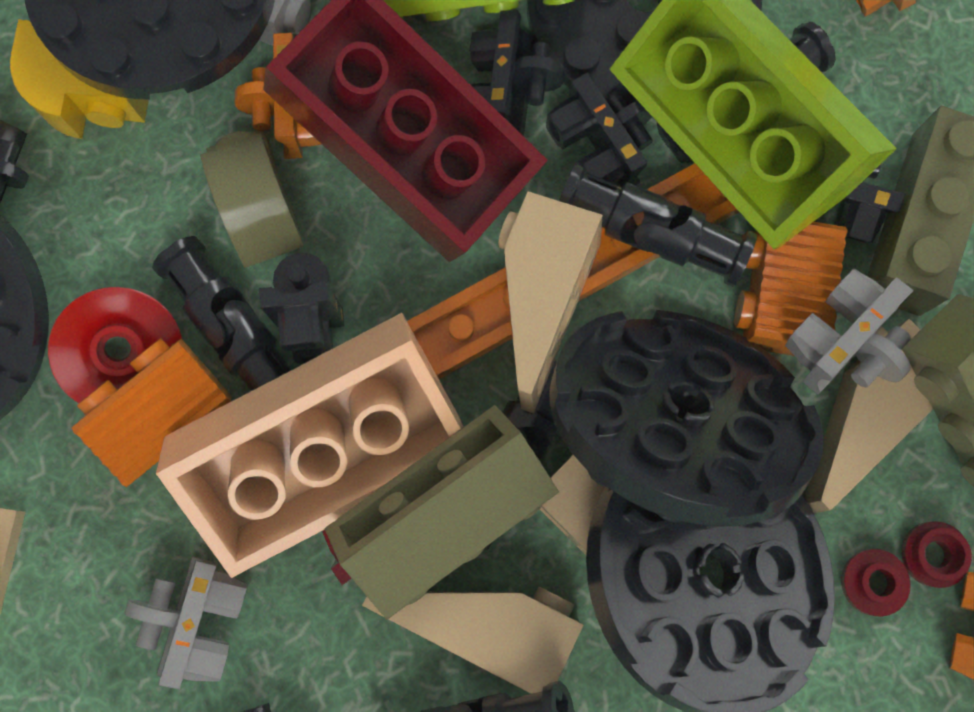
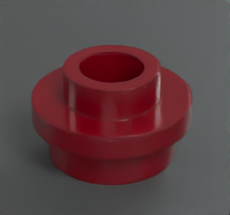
(956, 554)
(856, 582)

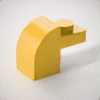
(60, 95)

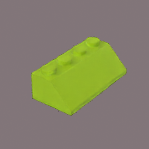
(750, 112)

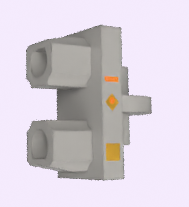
(867, 308)
(186, 653)

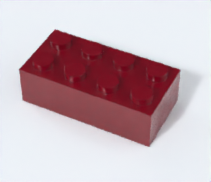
(402, 122)

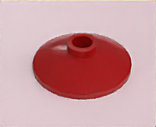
(83, 328)

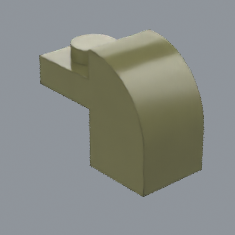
(251, 197)

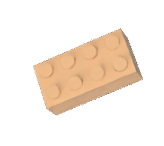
(307, 445)

